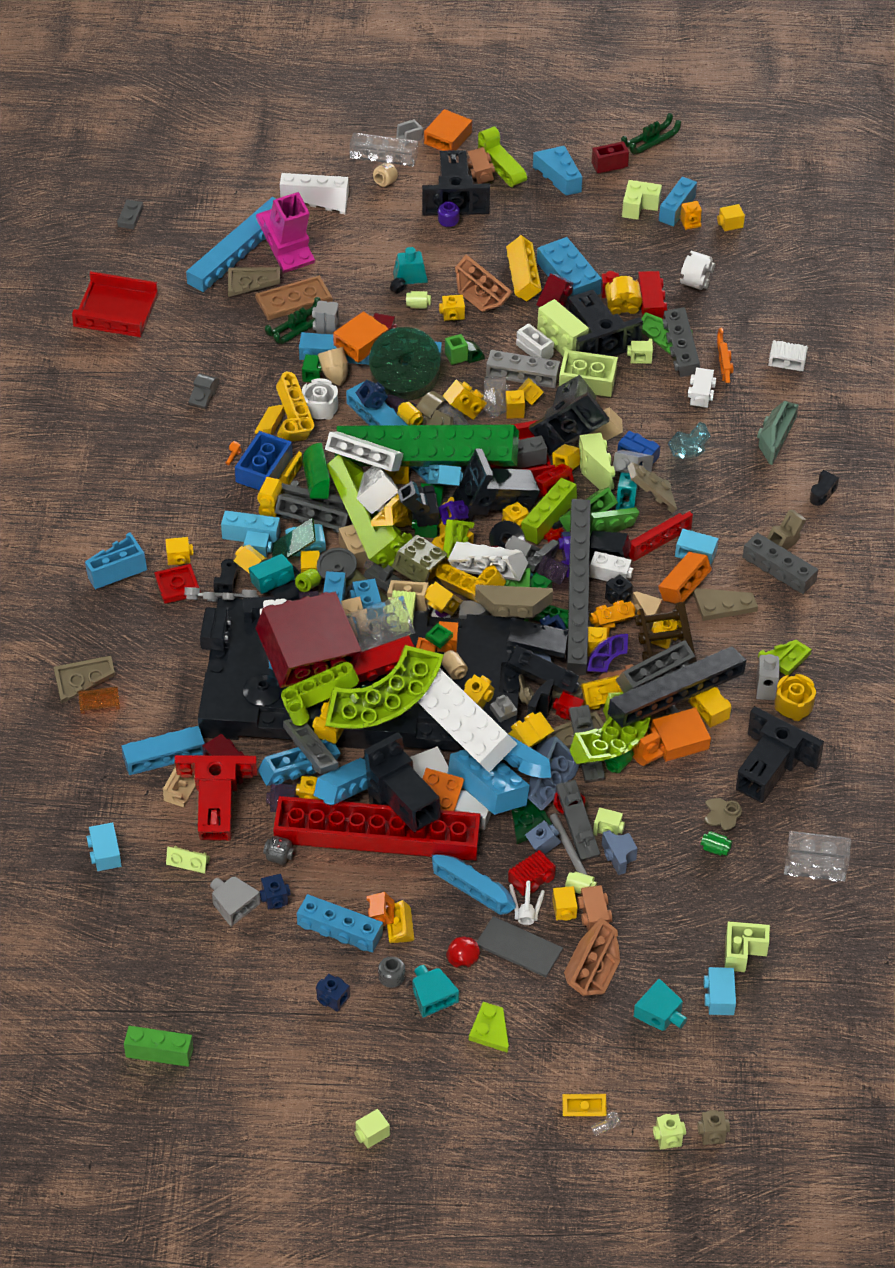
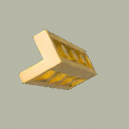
(390, 513)

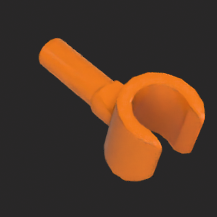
(236, 449)

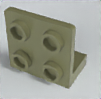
(418, 559)

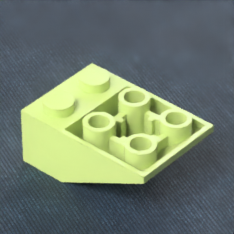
(596, 461)

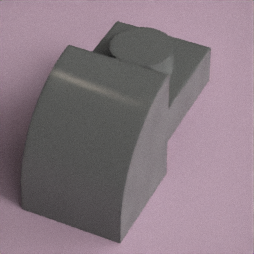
(204, 388)

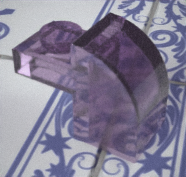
(552, 569)

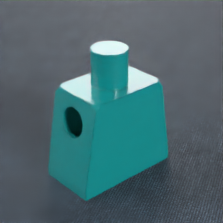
(410, 267)
(628, 488)
(433, 990)
(660, 1007)

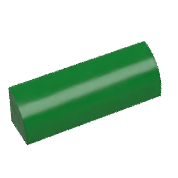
(316, 471)

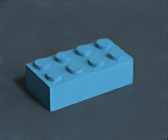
(566, 261)
(496, 790)

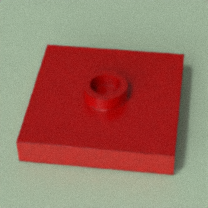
(173, 582)

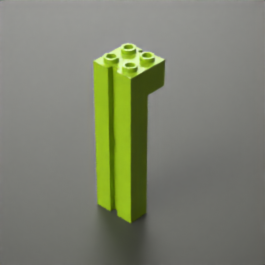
(379, 542)

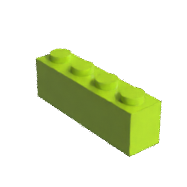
(549, 510)

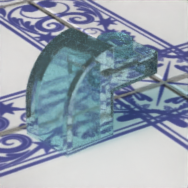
(689, 445)

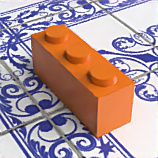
(685, 577)

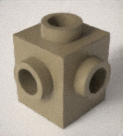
(713, 1127)

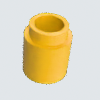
(409, 414)

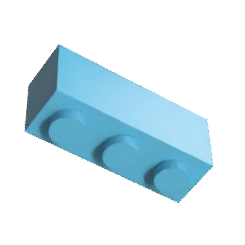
(236, 524)

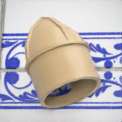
(334, 365)

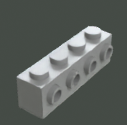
(520, 367)

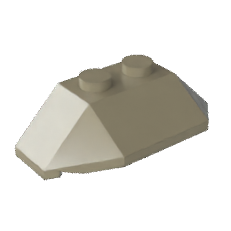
(513, 601)

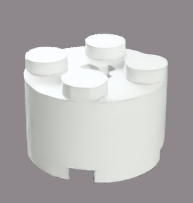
(697, 270)
(321, 398)

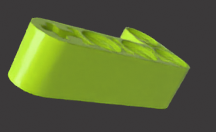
(502, 161)
(316, 689)

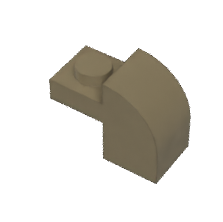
(428, 405)
(789, 531)

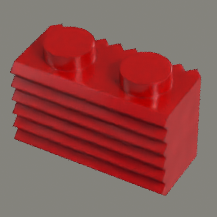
(535, 868)

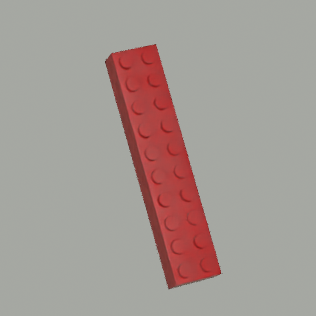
(374, 829)

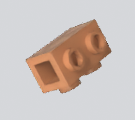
(480, 165)
(594, 907)

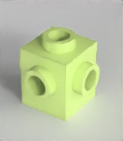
(669, 1131)

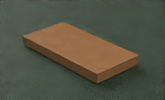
(292, 297)

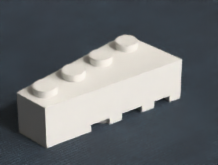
(376, 489)

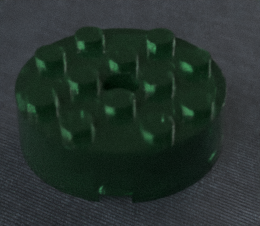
(409, 347)

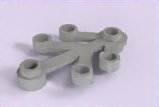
(193, 593)

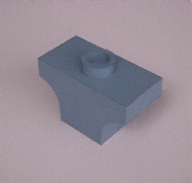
(619, 850)

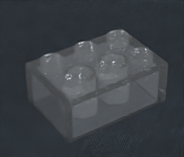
(381, 623)
(817, 856)

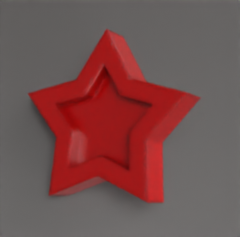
(553, 534)

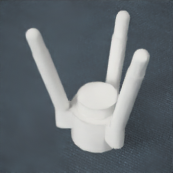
(526, 913)

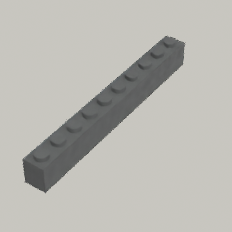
(578, 586)

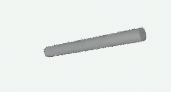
(567, 844)

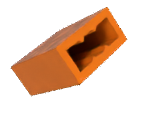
(448, 131)
(358, 336)
(681, 734)

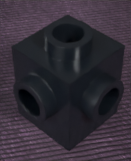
(618, 589)

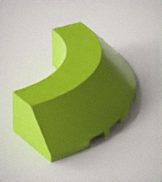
(388, 696)
(609, 740)

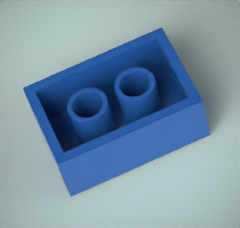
(263, 458)

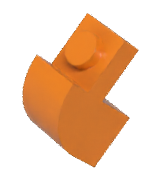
(648, 749)

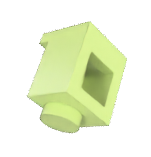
(640, 351)
(608, 820)

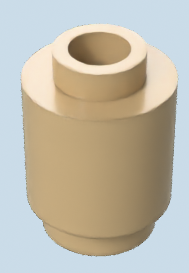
(454, 665)

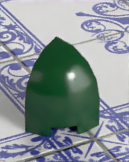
(474, 352)

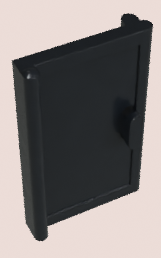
(537, 637)

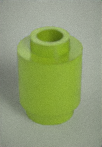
(307, 580)

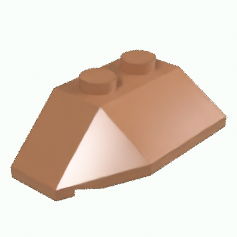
(479, 285)
(594, 960)

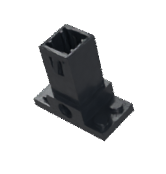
(455, 187)
(607, 332)
(571, 415)
(494, 488)
(778, 750)
(397, 784)

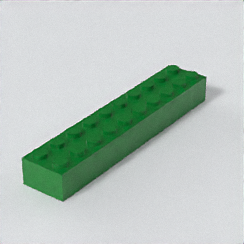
(441, 443)

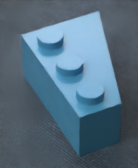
(116, 563)

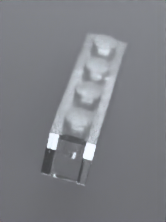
(383, 149)

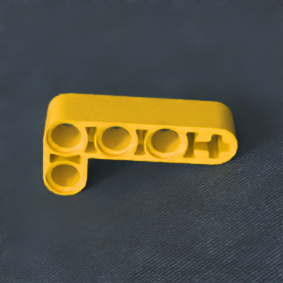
(299, 420)
(465, 583)

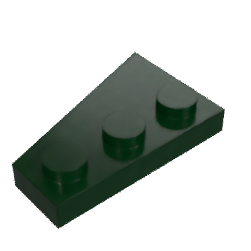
(527, 818)

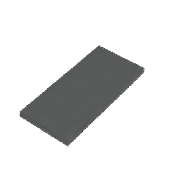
(519, 946)

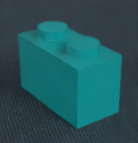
(271, 573)

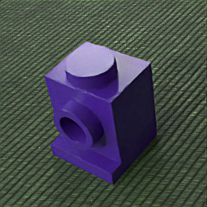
(458, 511)

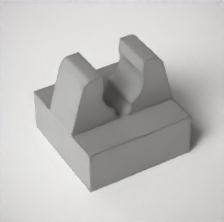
(503, 708)

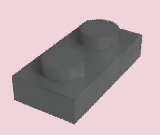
(130, 214)

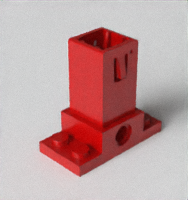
(217, 790)

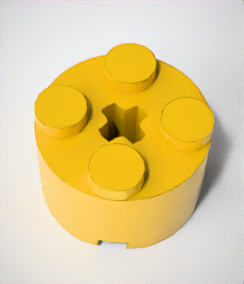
(623, 295)
(795, 696)

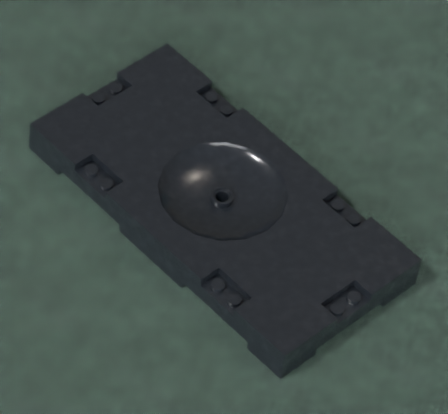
(228, 713)

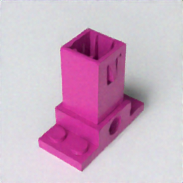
(286, 232)

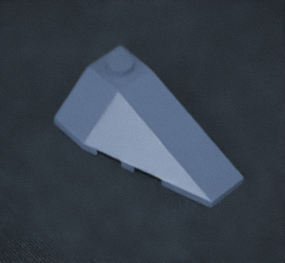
(562, 770)

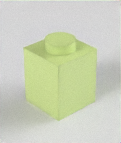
(372, 1128)

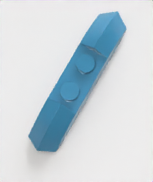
(528, 761)
(473, 883)

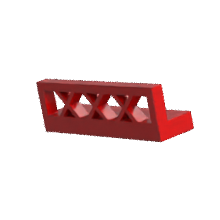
(659, 535)

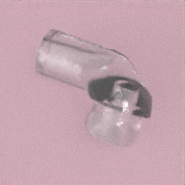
(611, 1122)

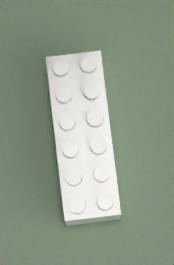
(466, 722)

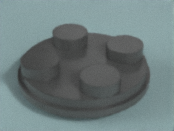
(337, 561)

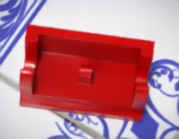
(549, 478)

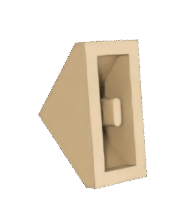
(650, 605)

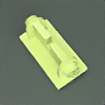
(186, 859)

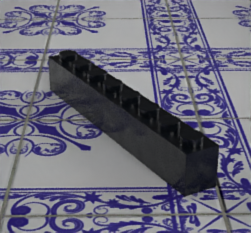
(676, 686)

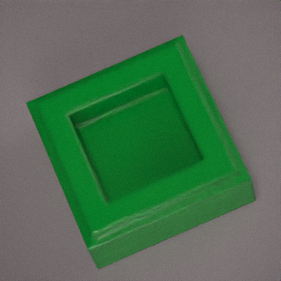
(439, 635)

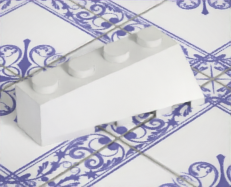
(317, 190)
(475, 558)

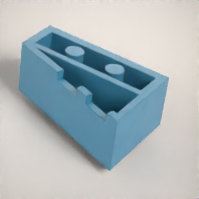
(559, 168)

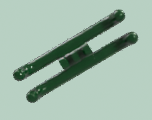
(651, 135)
(295, 322)

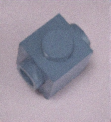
(543, 837)

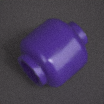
(448, 214)

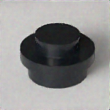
(397, 285)

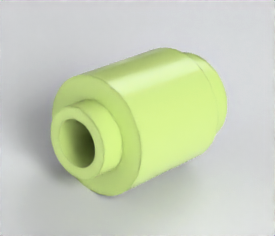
(418, 299)
(579, 881)

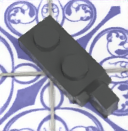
(548, 549)

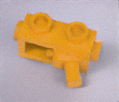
(609, 616)

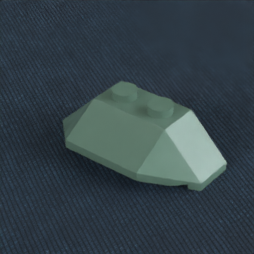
(776, 429)

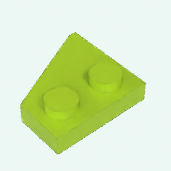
(455, 532)
(789, 655)
(490, 1028)

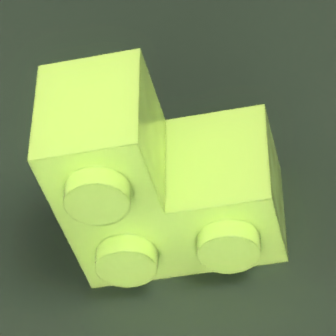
(640, 196)
(744, 940)

